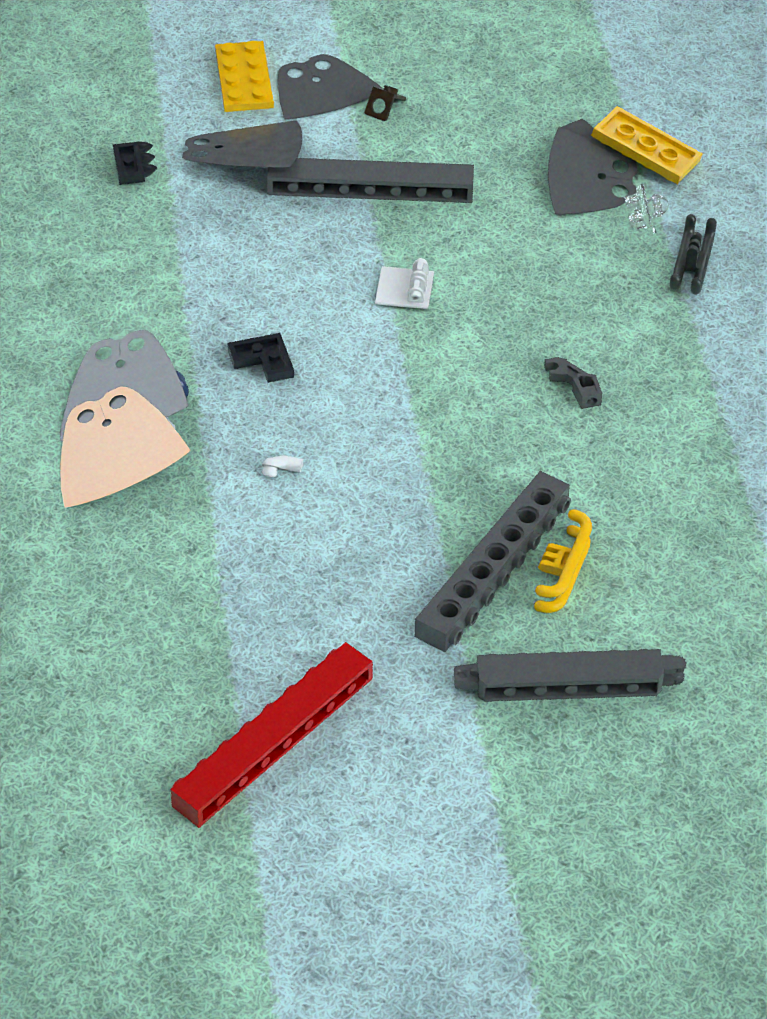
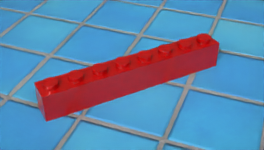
(271, 734)

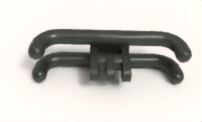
(691, 257)

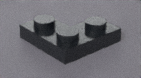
(263, 350)

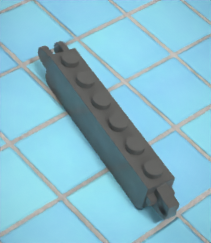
(570, 675)

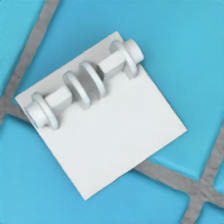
(405, 286)

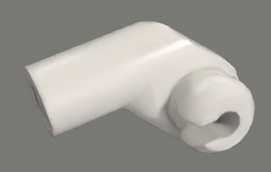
(281, 462)

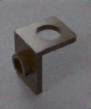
(387, 94)

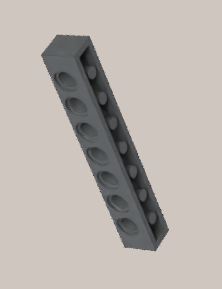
(492, 562)

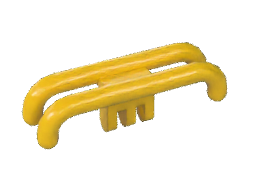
(564, 563)

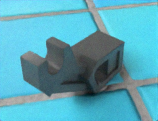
(584, 385)

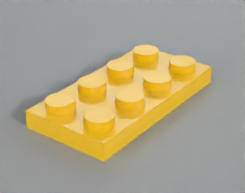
(244, 76)
(646, 145)

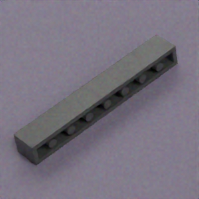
(373, 180)

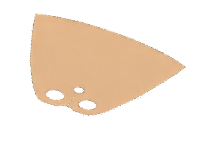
(114, 457)

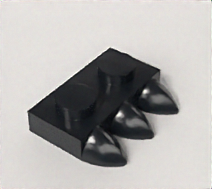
(133, 161)

